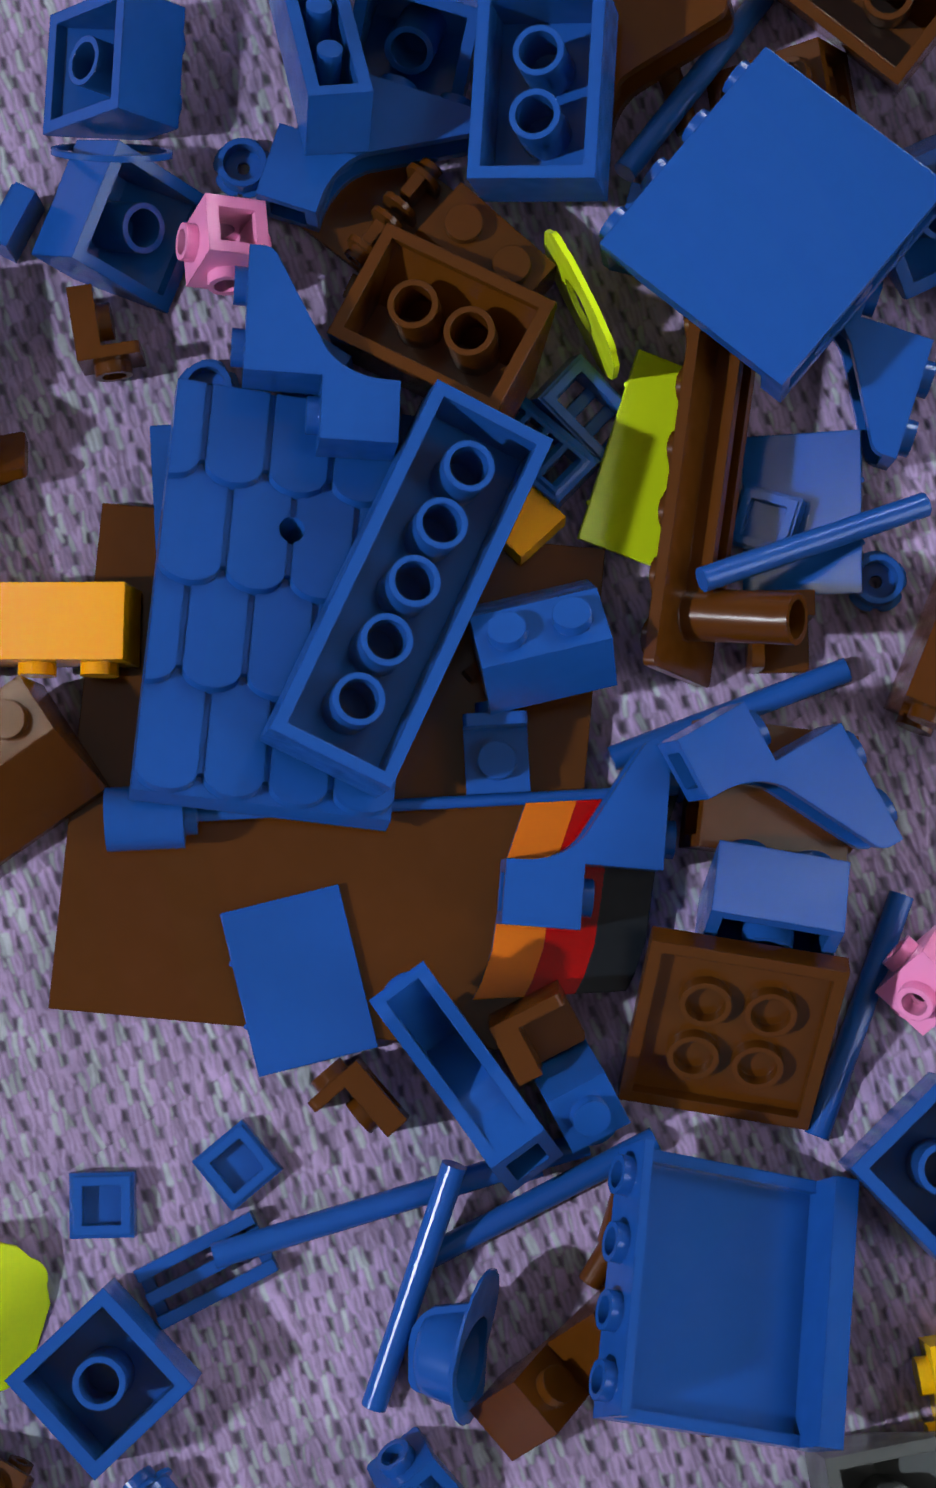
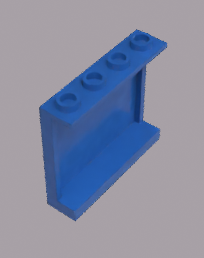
(773, 219)
(726, 1301)

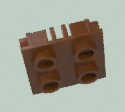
(365, 206)

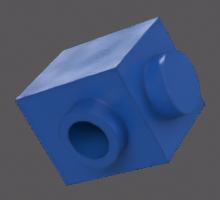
(581, 1097)

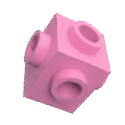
(220, 239)
(912, 981)

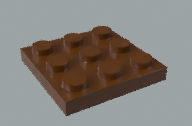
(732, 1027)

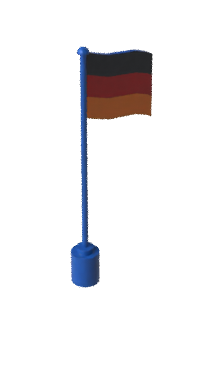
(522, 957)

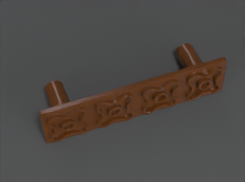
(699, 525)

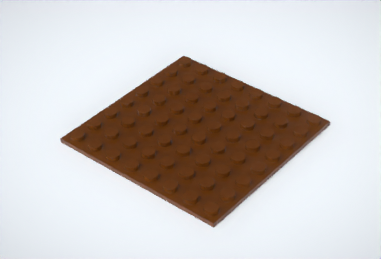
(146, 924)

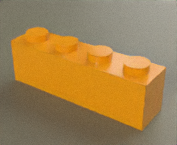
(69, 627)

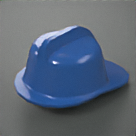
(451, 1349)

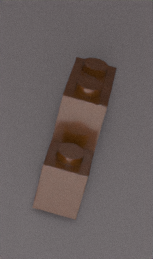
(661, 38)
(544, 1387)

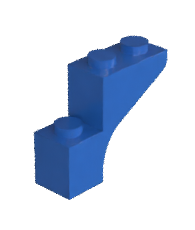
(403, 131)
(284, 353)
(884, 377)
(814, 775)
(623, 833)
(465, 1076)

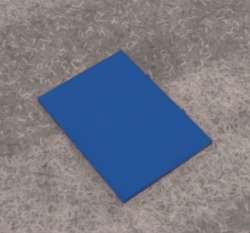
(828, 476)
(298, 980)

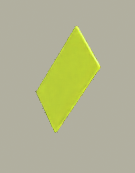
(635, 464)

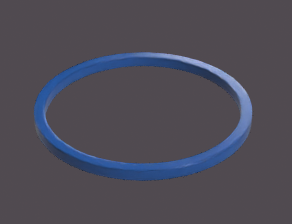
(161, 154)

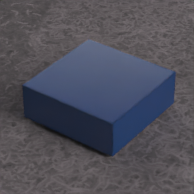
(18, 219)
(765, 517)
(237, 1165)
(102, 1204)

